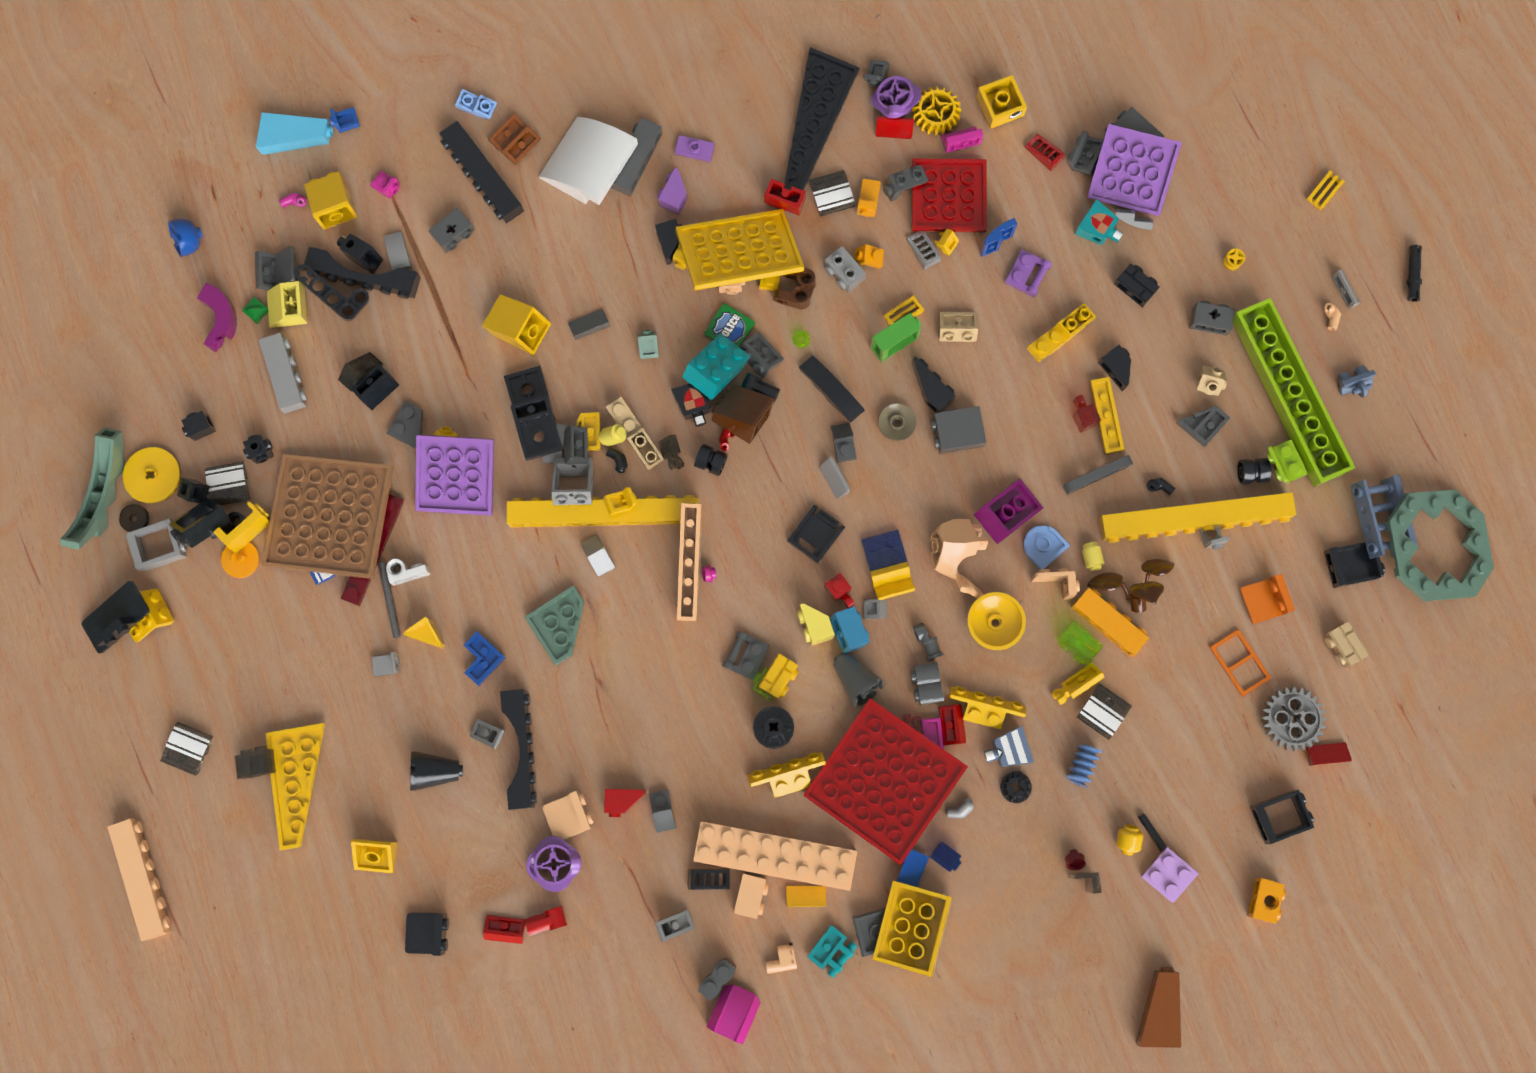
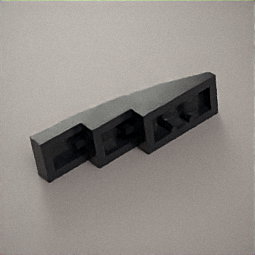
(831, 388)

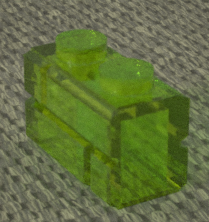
(1080, 643)

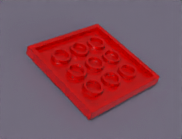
(951, 197)

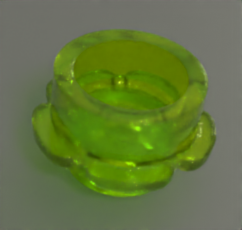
(801, 343)

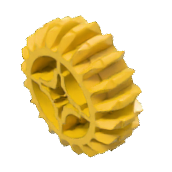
(948, 104)

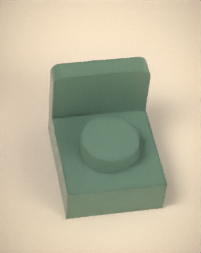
(648, 344)

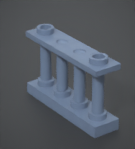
(1366, 512)

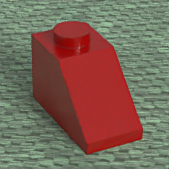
(621, 800)

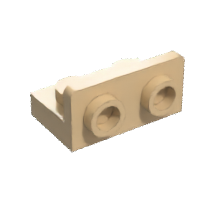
(958, 326)

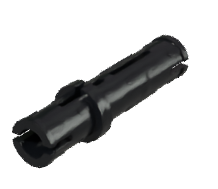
(1414, 279)

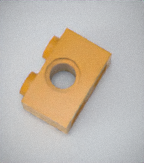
(1257, 906)

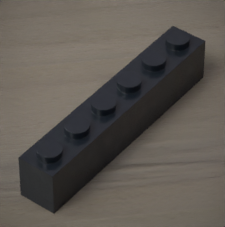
(481, 171)

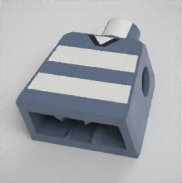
(1010, 749)

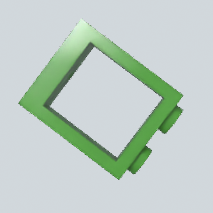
(895, 337)

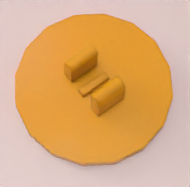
(242, 563)

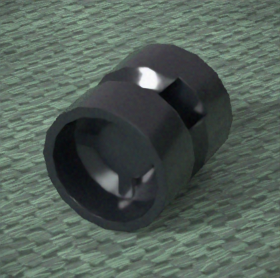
(711, 460)
(1254, 471)

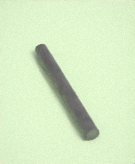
(389, 600)

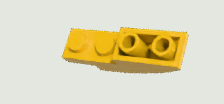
(1061, 333)

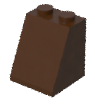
(742, 412)

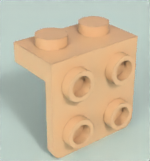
(1069, 583)
(568, 816)

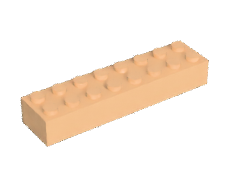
(775, 856)

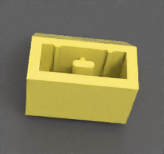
(287, 305)
(817, 625)

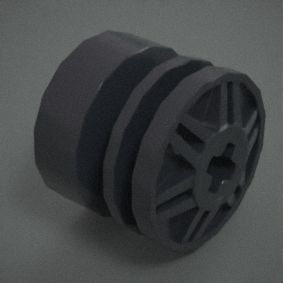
(773, 739)

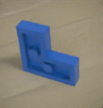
(487, 658)

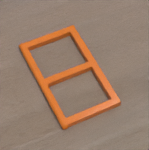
(1251, 655)

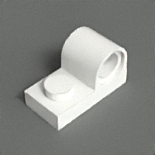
(405, 575)

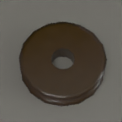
(126, 517)

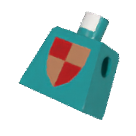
(1099, 225)

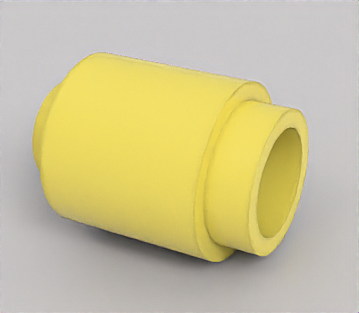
(612, 435)
(1092, 556)

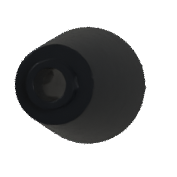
(432, 770)

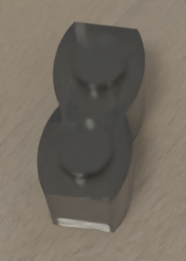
(255, 763)

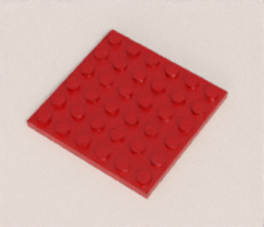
(885, 781)

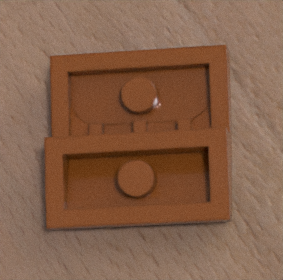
(514, 139)

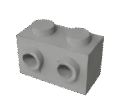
(844, 269)

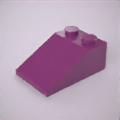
(1008, 511)

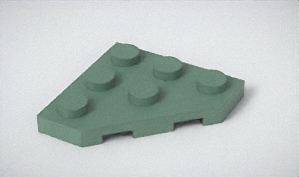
(558, 624)

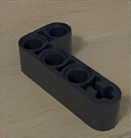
(329, 290)

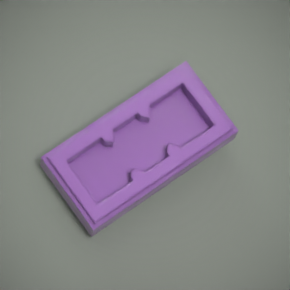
(694, 148)

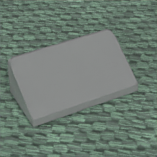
(1346, 289)
(834, 478)

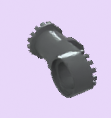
(931, 645)

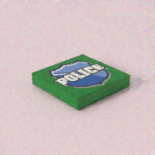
(730, 324)

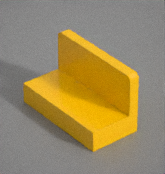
(892, 581)

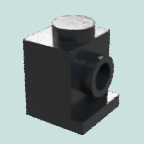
(192, 490)

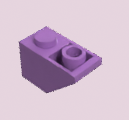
(674, 194)

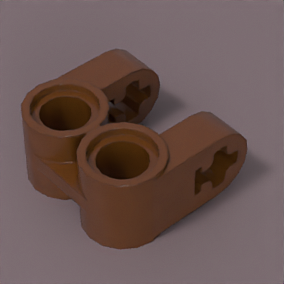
(789, 298)

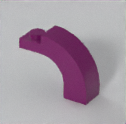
(225, 316)

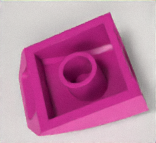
(734, 1013)

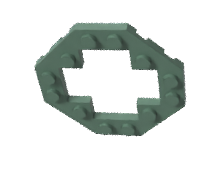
(1475, 542)

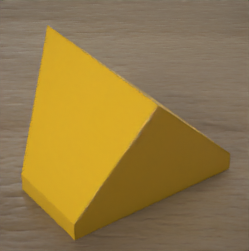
(426, 632)

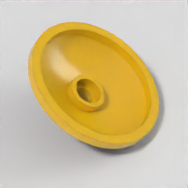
(1003, 609)

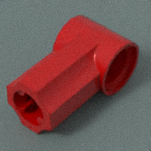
(550, 920)

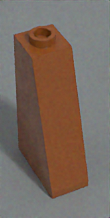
(1161, 1014)

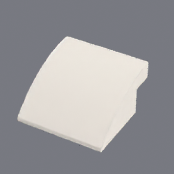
(588, 159)

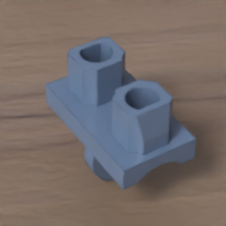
(1358, 384)

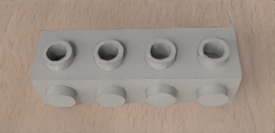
(283, 373)

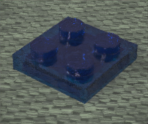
(884, 550)

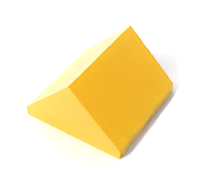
(374, 855)

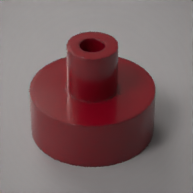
(1075, 860)

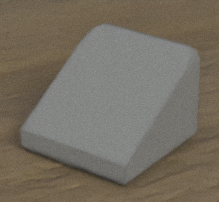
(875, 609)

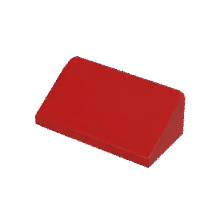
(894, 127)
(952, 724)
(1328, 754)
(504, 929)

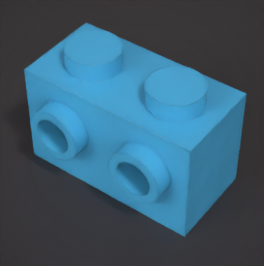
(849, 630)

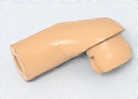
(1333, 314)

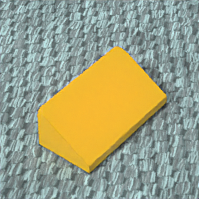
(805, 896)

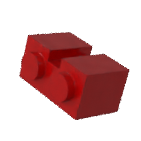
(785, 199)

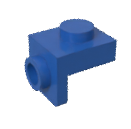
(344, 120)

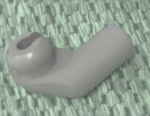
(961, 812)

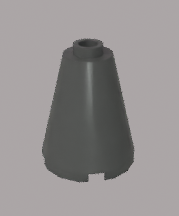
(856, 679)

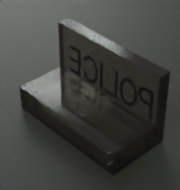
(1092, 880)

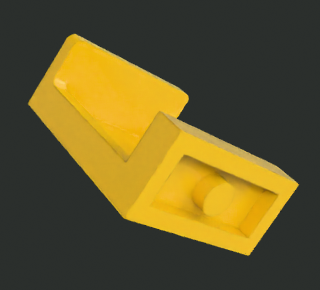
(246, 530)

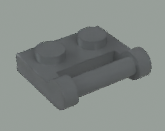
(751, 659)

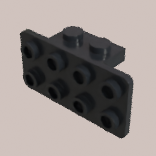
(115, 617)

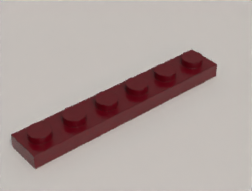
(357, 587)

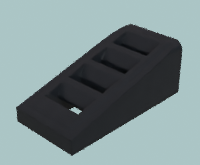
(725, 879)

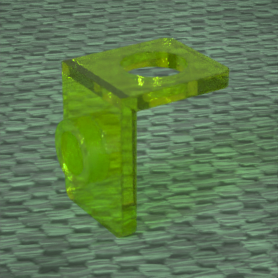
(758, 678)

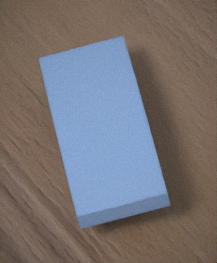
(476, 105)

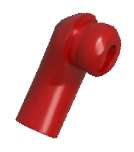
(723, 439)

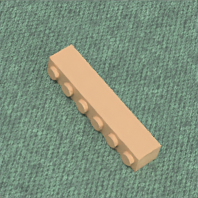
(689, 561)
(139, 879)

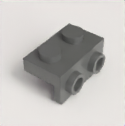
(1085, 154)

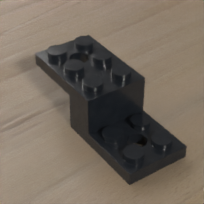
(533, 413)

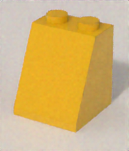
(330, 200)
(516, 324)

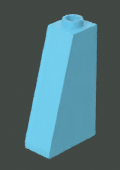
(291, 132)

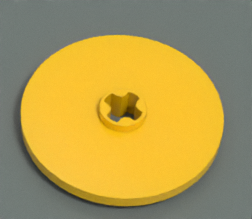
(137, 477)

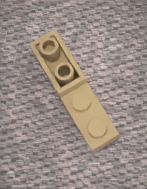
(635, 433)

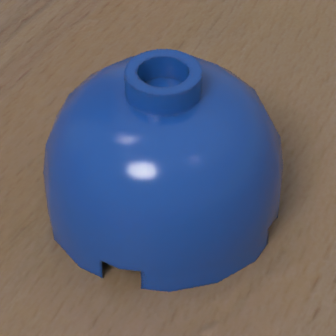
(185, 236)

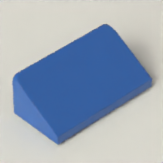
(913, 868)

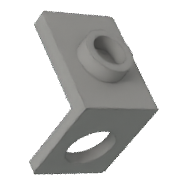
(1216, 543)
(386, 664)

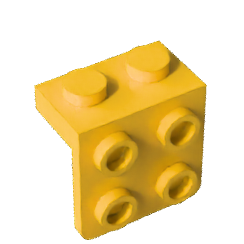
(157, 617)

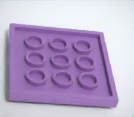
(1134, 169)
(454, 474)

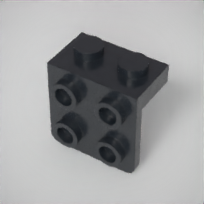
(426, 933)

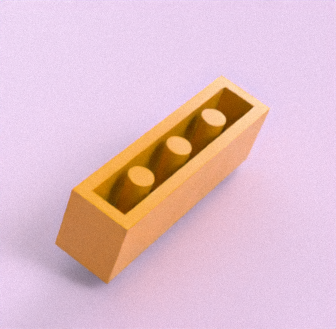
(1110, 622)

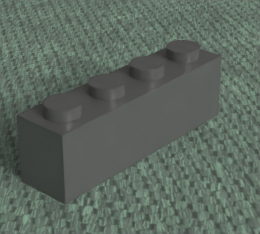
(647, 136)

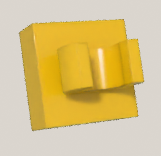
(947, 242)

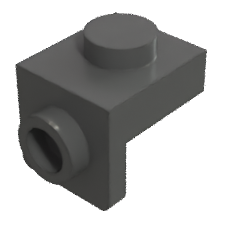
(877, 73)

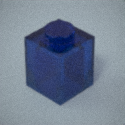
(946, 857)

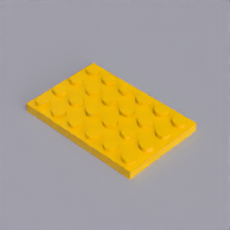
(739, 249)

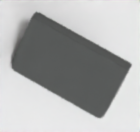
(589, 324)
(575, 445)

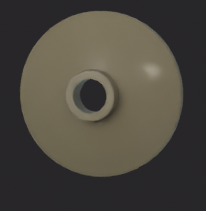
(899, 413)

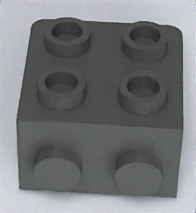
(274, 268)

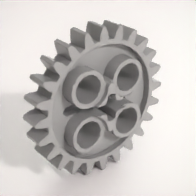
(1282, 731)

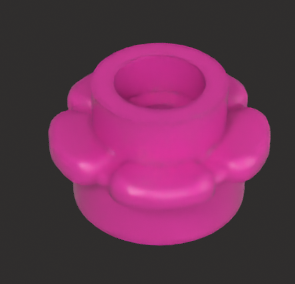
(708, 573)

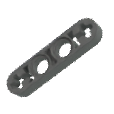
(1097, 474)

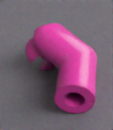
(293, 198)

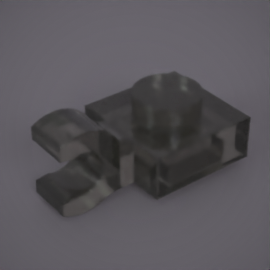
(669, 450)

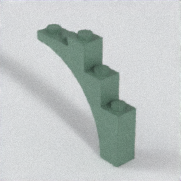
(101, 492)

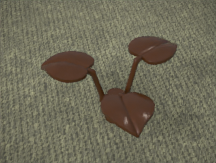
(1142, 592)

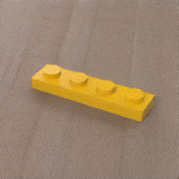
(1106, 408)

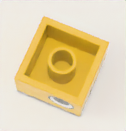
(1001, 101)

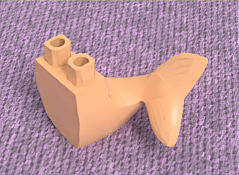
(953, 543)

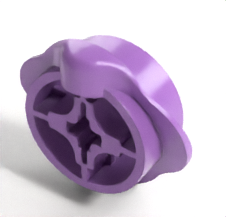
(900, 103)
(574, 862)

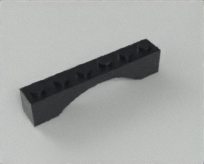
(397, 281)
(520, 792)

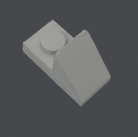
(487, 733)
(674, 925)

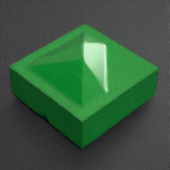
(255, 310)

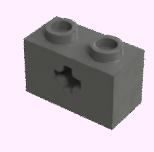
(442, 231)
(1203, 321)

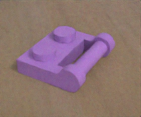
(1022, 271)

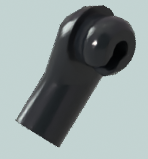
(620, 459)
(1160, 484)

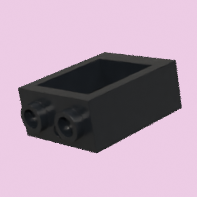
(199, 523)
(1265, 826)

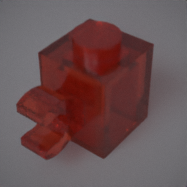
(1085, 416)

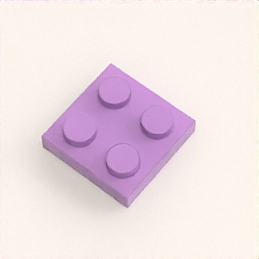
(1169, 874)

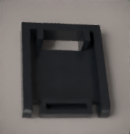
(817, 531)

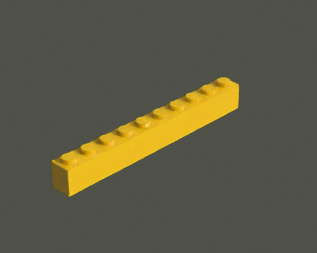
(545, 514)
(1197, 516)

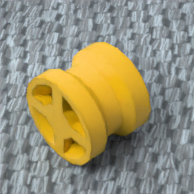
(1237, 256)

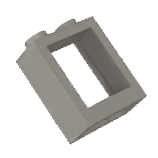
(572, 497)
(138, 552)

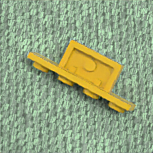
(986, 709)
(788, 776)

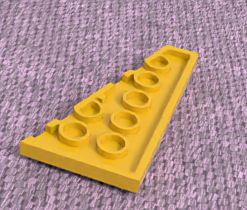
(292, 784)

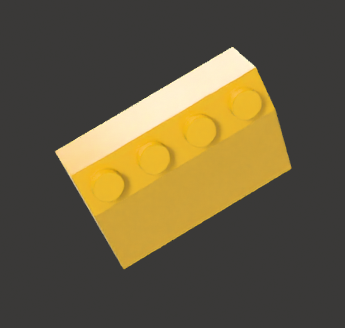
(912, 928)

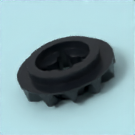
(1007, 790)

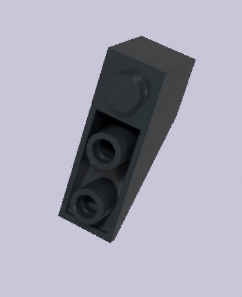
(934, 392)

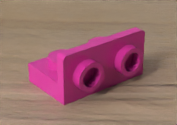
(962, 139)

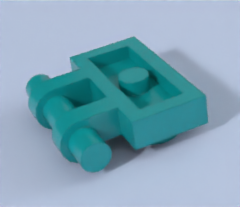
(827, 947)

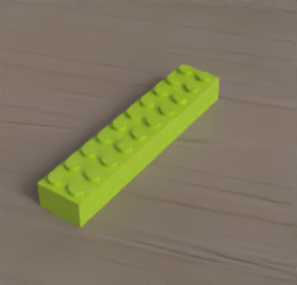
(1292, 392)

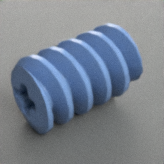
(1083, 765)

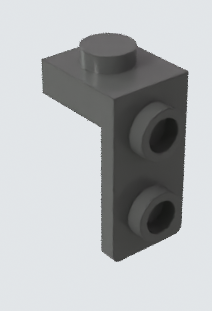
(904, 180)

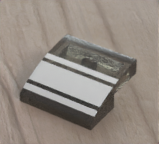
(832, 193)
(227, 483)
(1104, 711)
(186, 748)

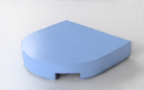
(1043, 545)

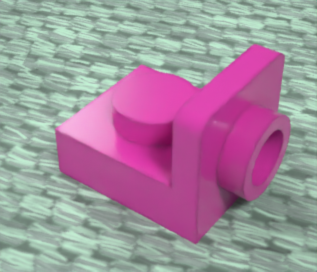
(385, 184)

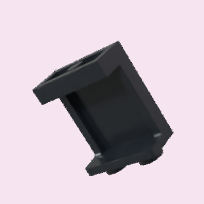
(1352, 565)

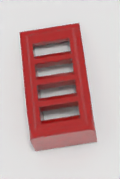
(1049, 164)

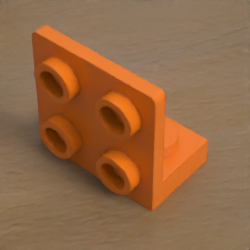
(1267, 599)

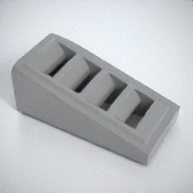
(921, 257)

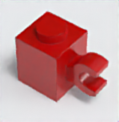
(839, 589)

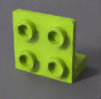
(1287, 461)

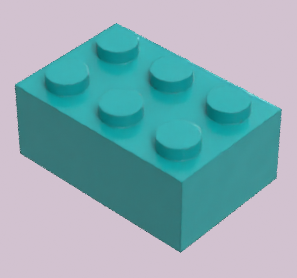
(715, 366)

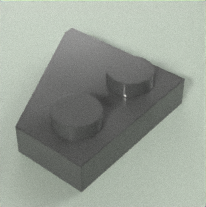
(407, 424)
(1204, 424)

